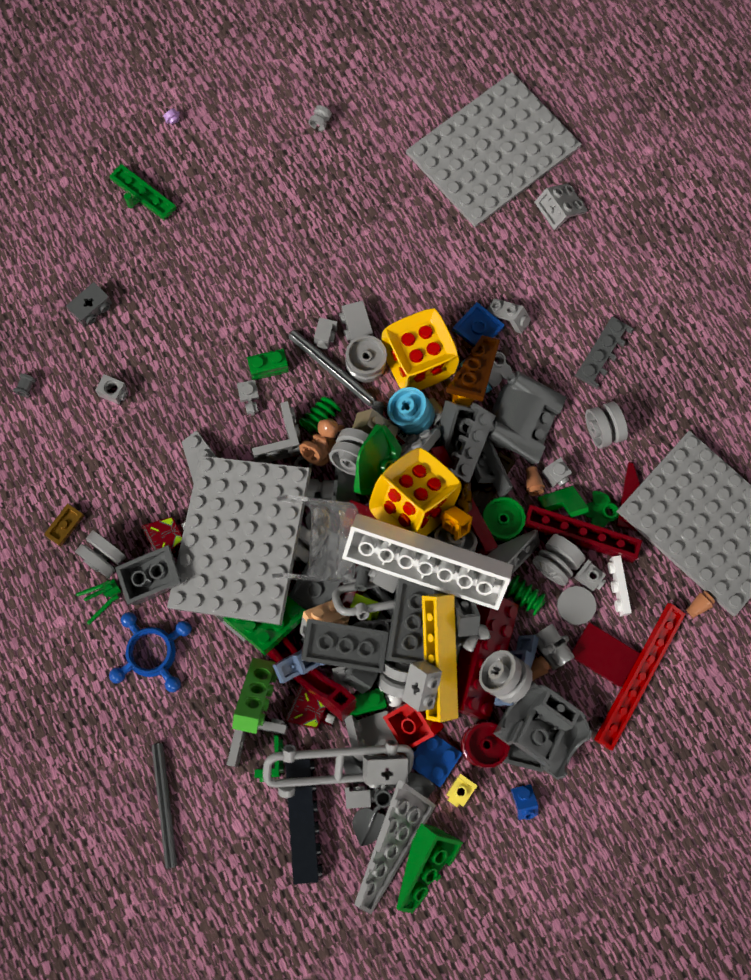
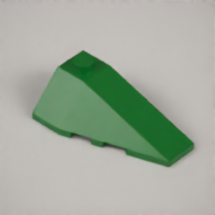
(428, 854)

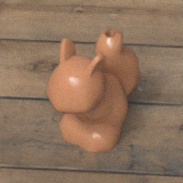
(319, 448)

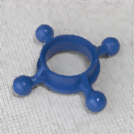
(172, 683)

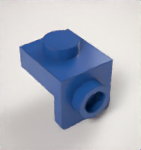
(525, 802)

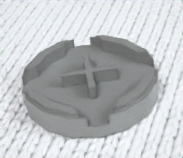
(576, 605)

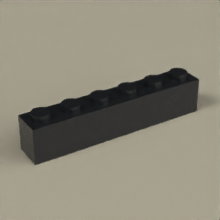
(303, 825)

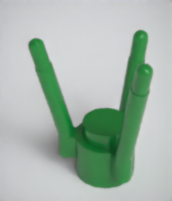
(108, 588)

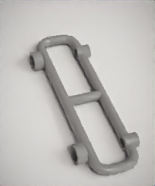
(361, 610)
(286, 787)

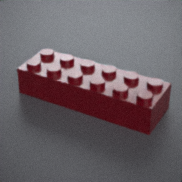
(472, 698)

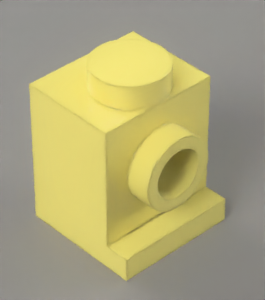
(460, 782)

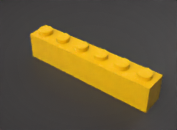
(440, 651)

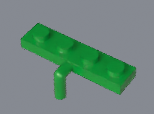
(141, 193)

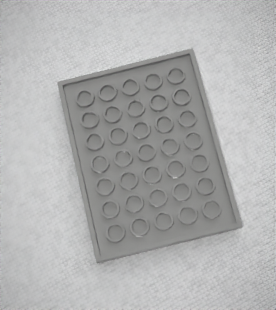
(493, 149)
(699, 519)
(239, 539)

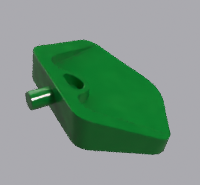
(374, 458)

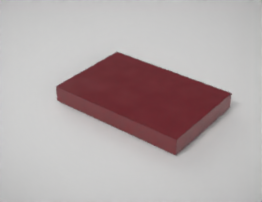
(604, 655)

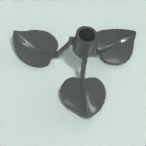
(368, 822)

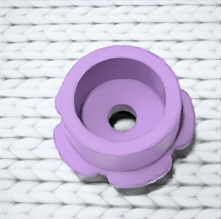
(171, 116)

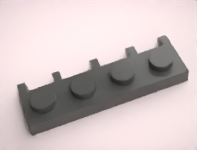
(602, 351)
(472, 443)

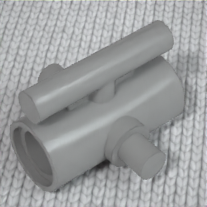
(554, 647)

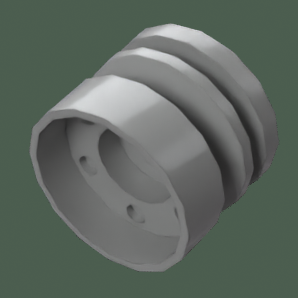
(559, 559)

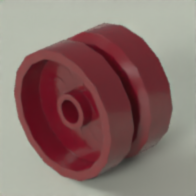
(473, 749)

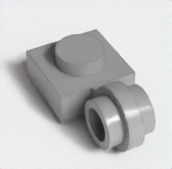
(248, 392)

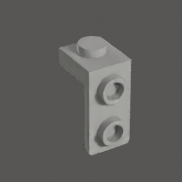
(511, 312)

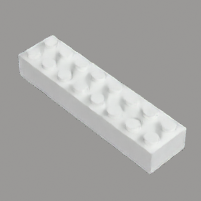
(427, 561)

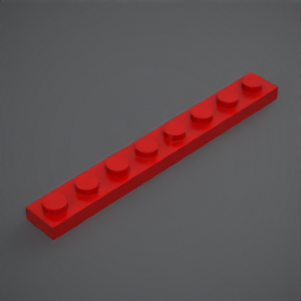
(639, 677)

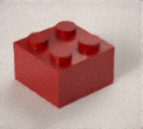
(410, 725)

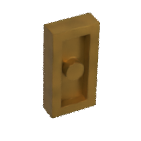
(64, 525)

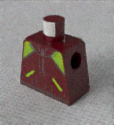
(164, 533)
(308, 711)

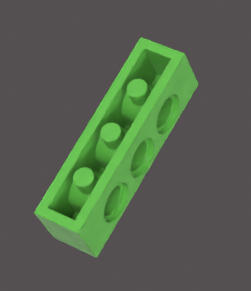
(254, 696)

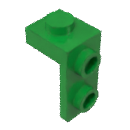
(279, 765)

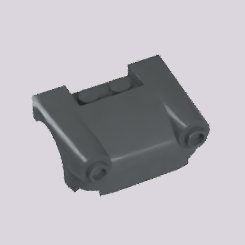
(524, 416)
(545, 728)

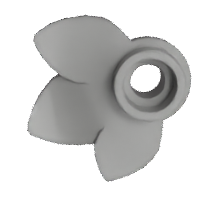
(499, 370)
(469, 642)

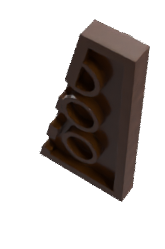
(476, 370)

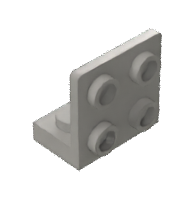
(559, 204)
(368, 731)

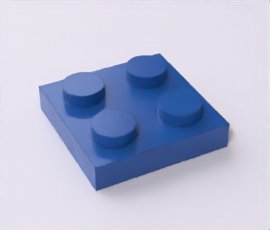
(477, 323)
(435, 759)

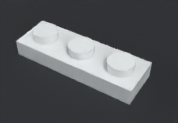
(619, 586)

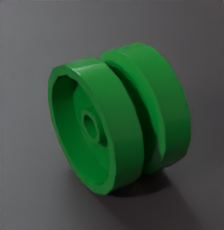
(508, 510)

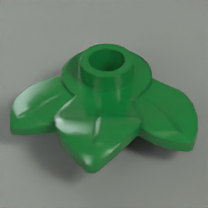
(598, 508)

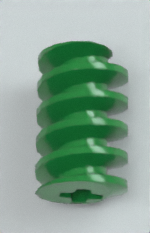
(322, 411)
(525, 595)

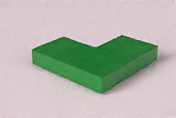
(566, 498)

